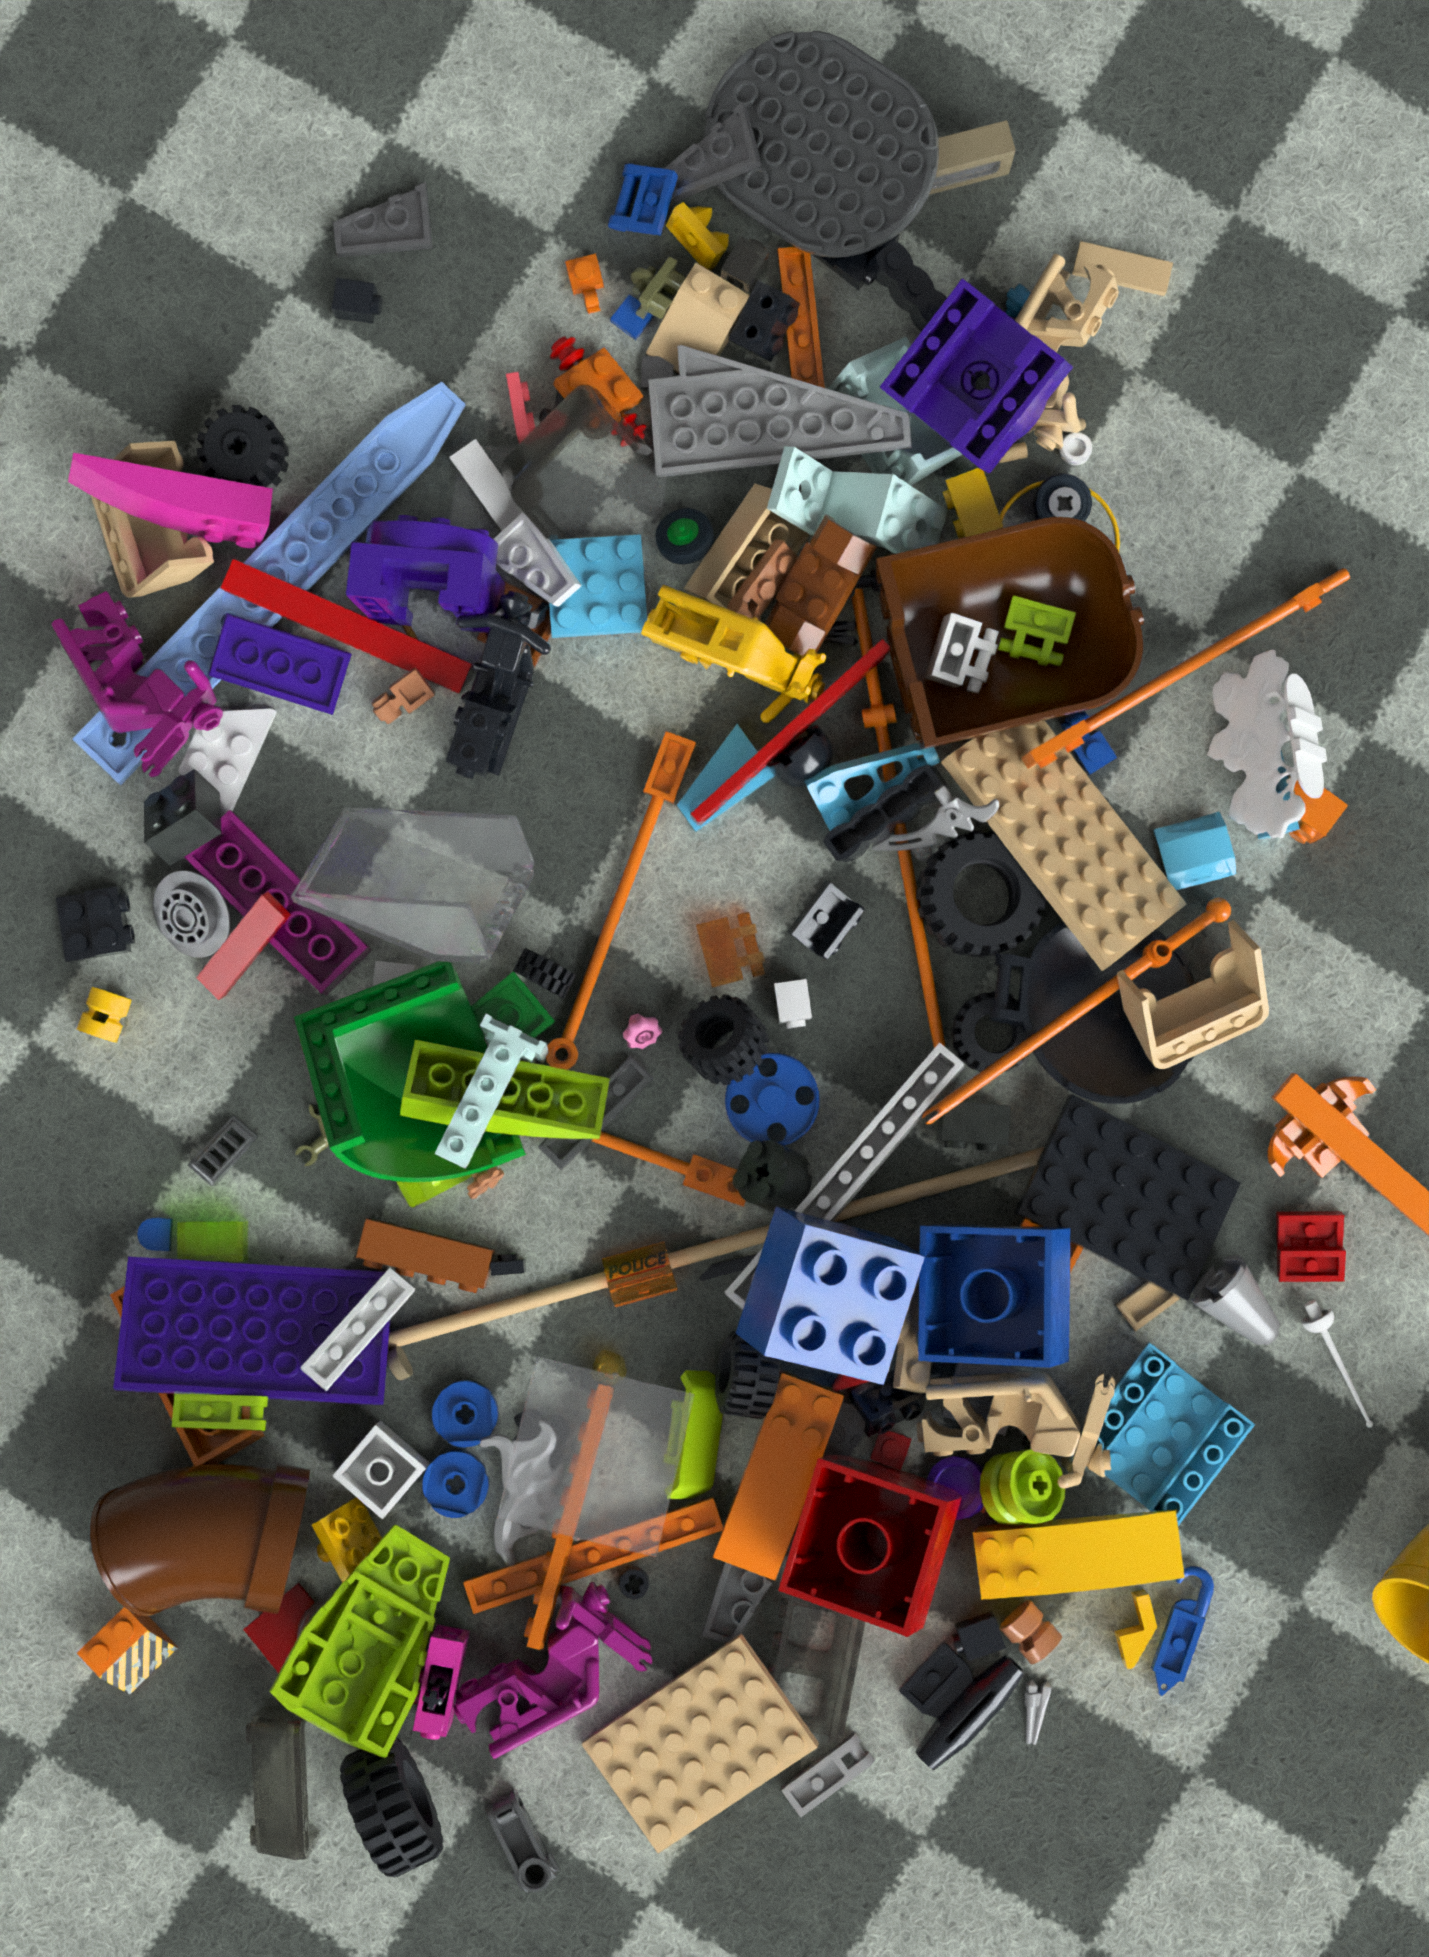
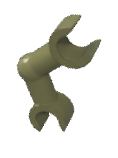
(319, 1144)

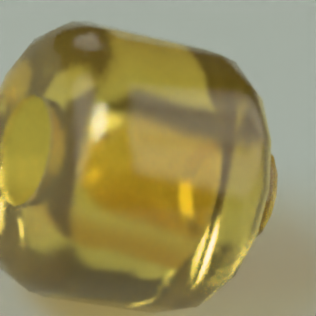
(609, 1362)

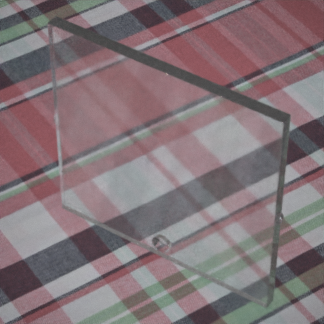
(596, 1456)

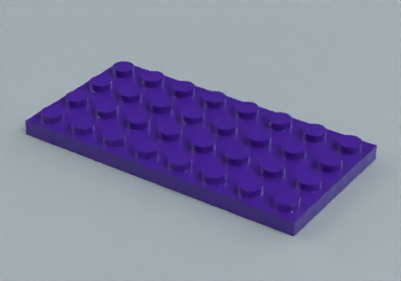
(241, 1330)

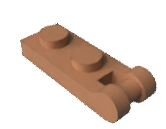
(764, 581)

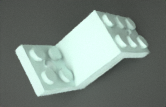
(866, 504)

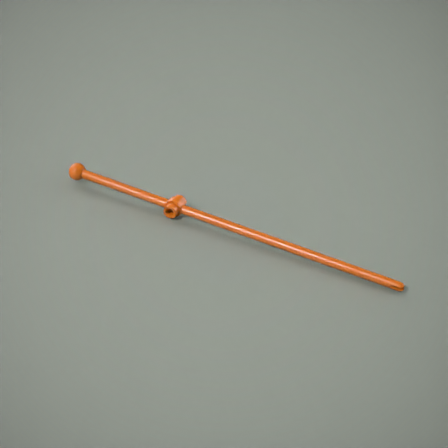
(879, 717)

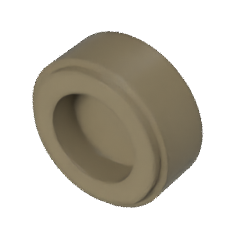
(399, 1363)

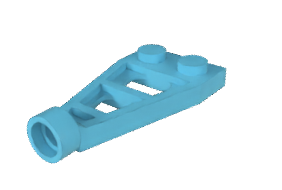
(828, 785)

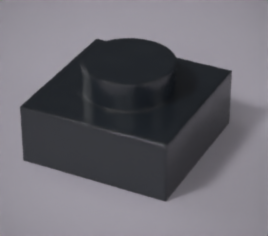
(508, 1264)

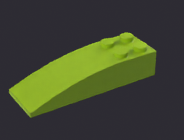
(534, 1104)

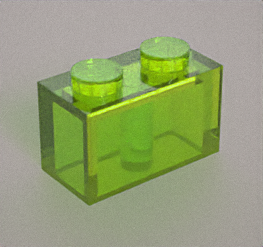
(212, 1241)

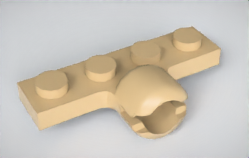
(909, 1372)

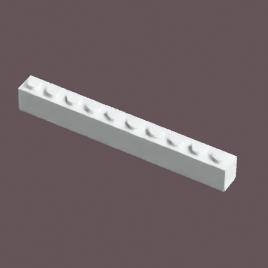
(870, 1148)

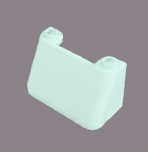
(929, 449)

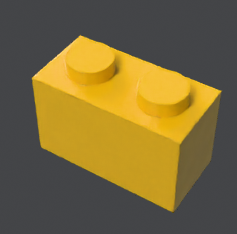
(972, 503)

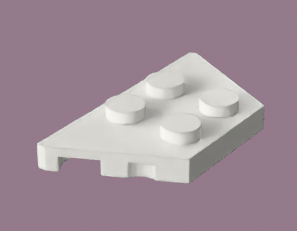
(228, 752)

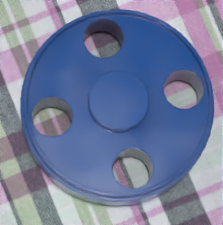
(774, 1101)

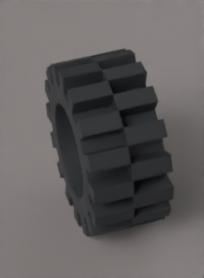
(544, 973)

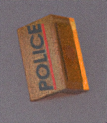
(639, 1274)

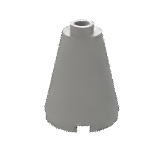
(1237, 1301)

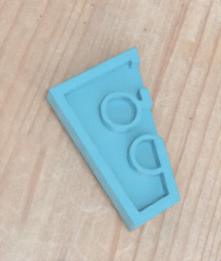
(726, 761)

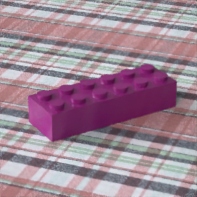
(247, 868)

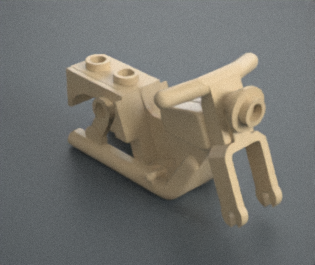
(1082, 323)
(1023, 1401)

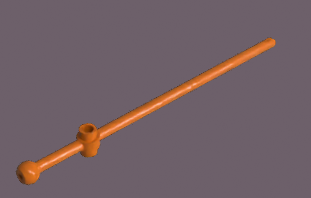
(1154, 955)

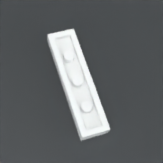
(357, 1329)

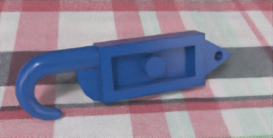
(1182, 1633)

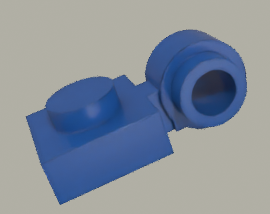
(1095, 751)

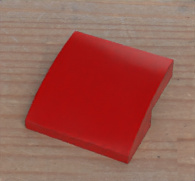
(1310, 1246)
(278, 1632)

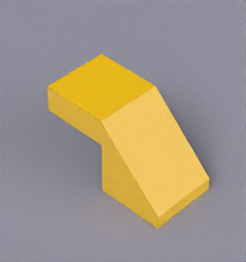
(1134, 1639)

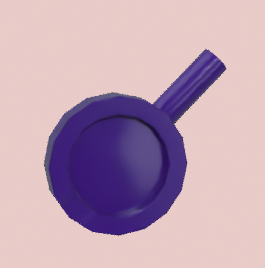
(963, 1477)

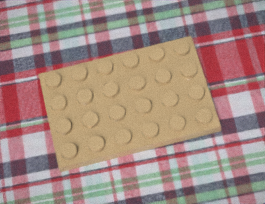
(700, 1743)

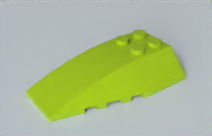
(366, 1645)

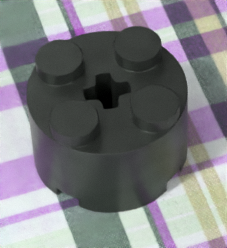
(772, 1176)

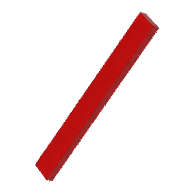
(345, 626)
(790, 733)

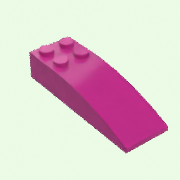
(178, 499)

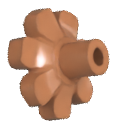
(483, 1180)

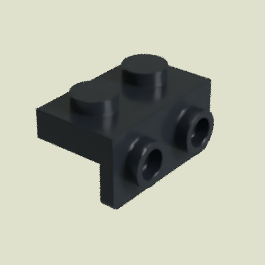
(826, 921)

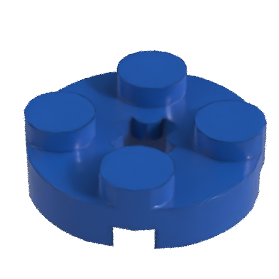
(452, 1400)
(440, 1493)

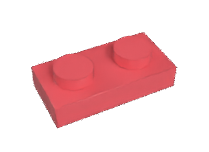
(519, 394)

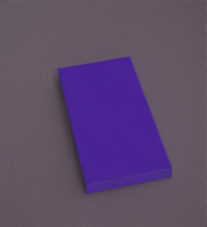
(279, 664)

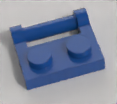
(650, 203)

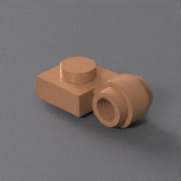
(409, 691)

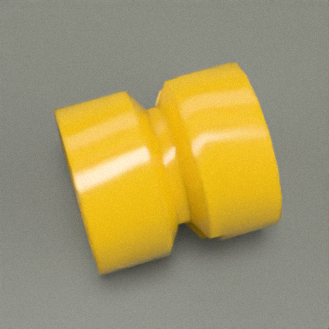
(108, 1003)

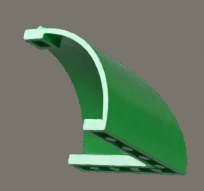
(359, 1070)

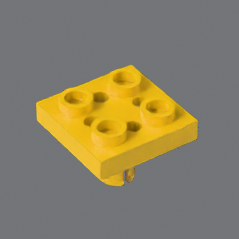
(346, 1536)

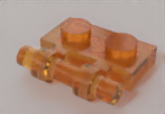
(720, 951)

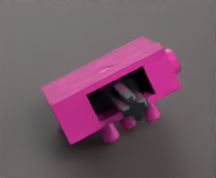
(440, 1681)

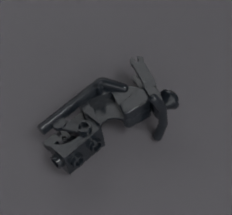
(499, 686)

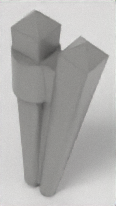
(1036, 1706)

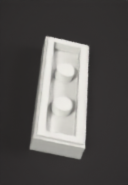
(486, 483)

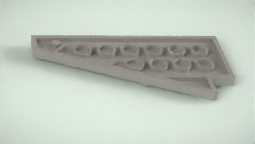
(743, 417)

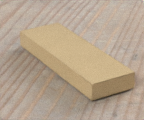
(1128, 268)

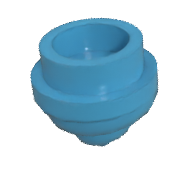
(1016, 299)

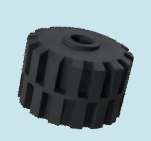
(259, 460)

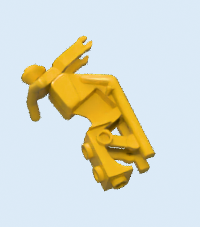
(736, 642)

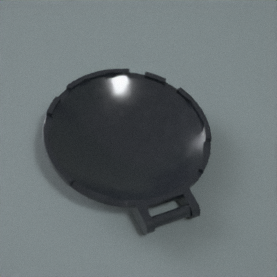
(1099, 1050)

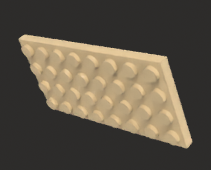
(1067, 840)

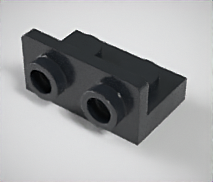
(885, 1406)

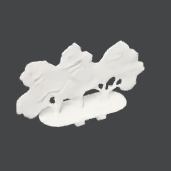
(1256, 739)

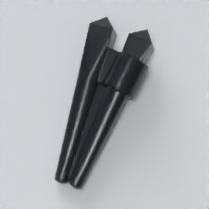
(839, 634)

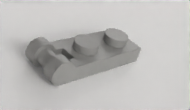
(826, 1775)

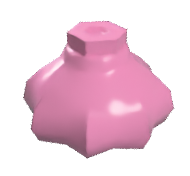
(641, 1031)

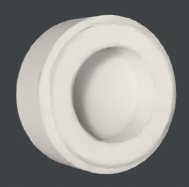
(1076, 448)

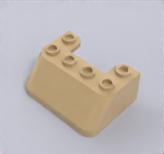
(145, 553)

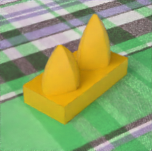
(690, 230)

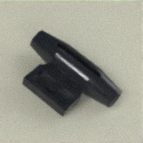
(961, 1703)

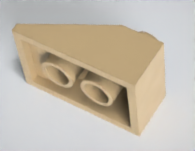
(699, 316)

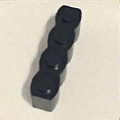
(907, 283)
(879, 820)

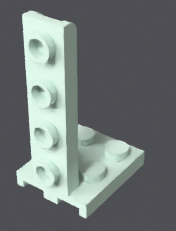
(487, 1087)

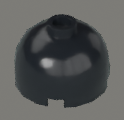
(803, 758)

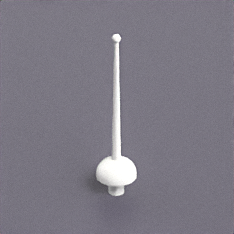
(1319, 1322)

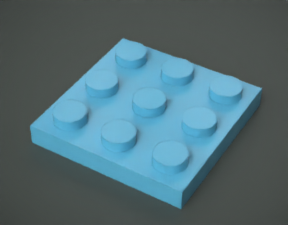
(611, 588)

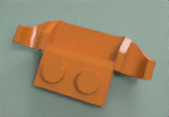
(1295, 1140)

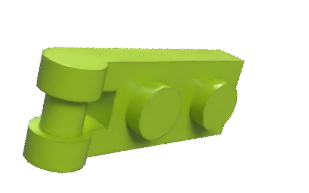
(218, 1412)

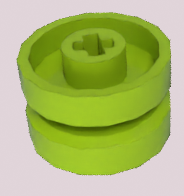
(1021, 1488)

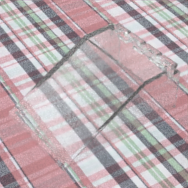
(422, 879)

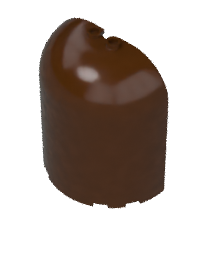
(975, 577)

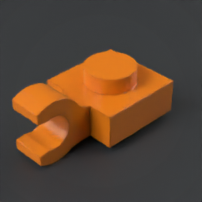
(586, 278)

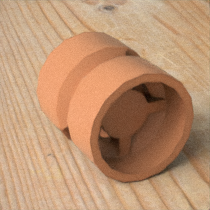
(1034, 1636)

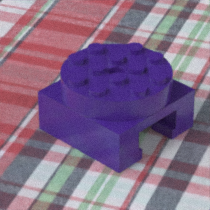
(949, 355)
(423, 557)

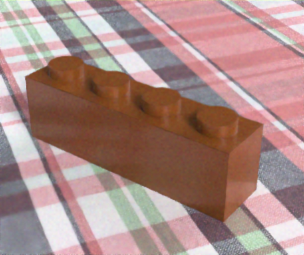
(426, 1254)

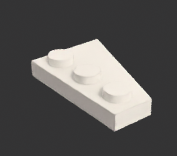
(535, 561)

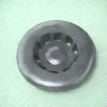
(184, 917)

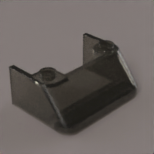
(581, 411)
(280, 1784)

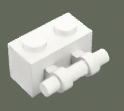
(954, 651)

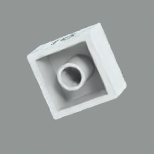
(381, 1469)

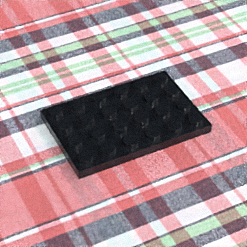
(1128, 1197)

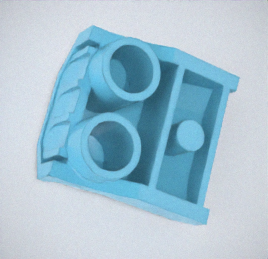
(1196, 851)

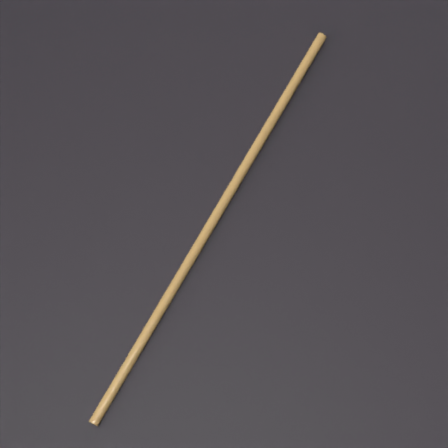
(710, 1249)

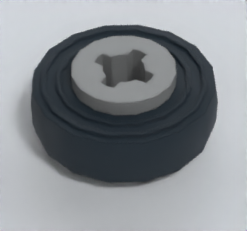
(1068, 488)

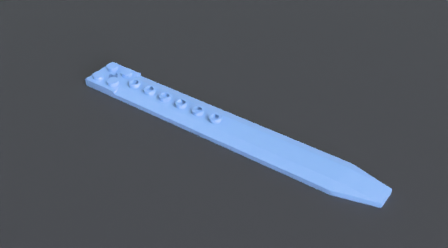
(299, 549)

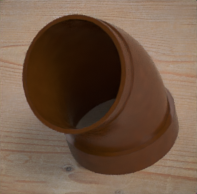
(200, 1536)

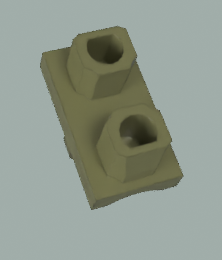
(653, 286)

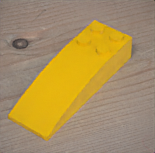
(1078, 1554)

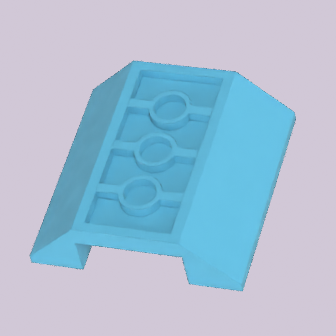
(1168, 1434)

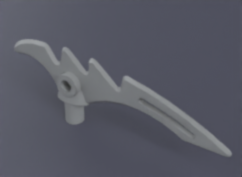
(949, 815)

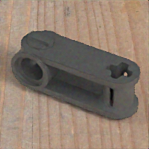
(521, 1842)

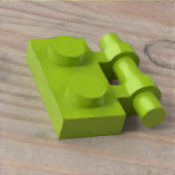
(1038, 621)

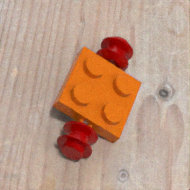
(599, 372)

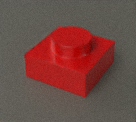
(891, 1449)

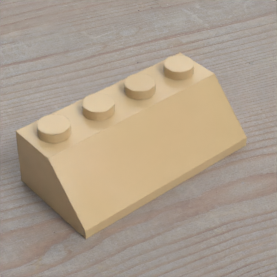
(741, 548)

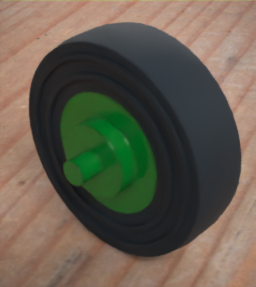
(684, 536)

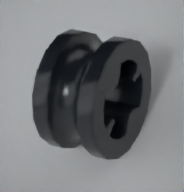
(625, 1579)

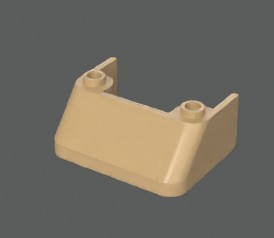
(1204, 1013)

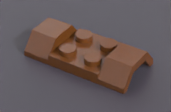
(818, 586)

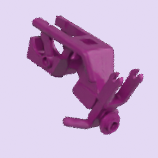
(133, 700)
(567, 1682)

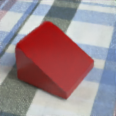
(843, 1382)

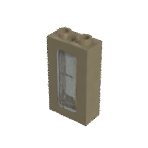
(974, 156)

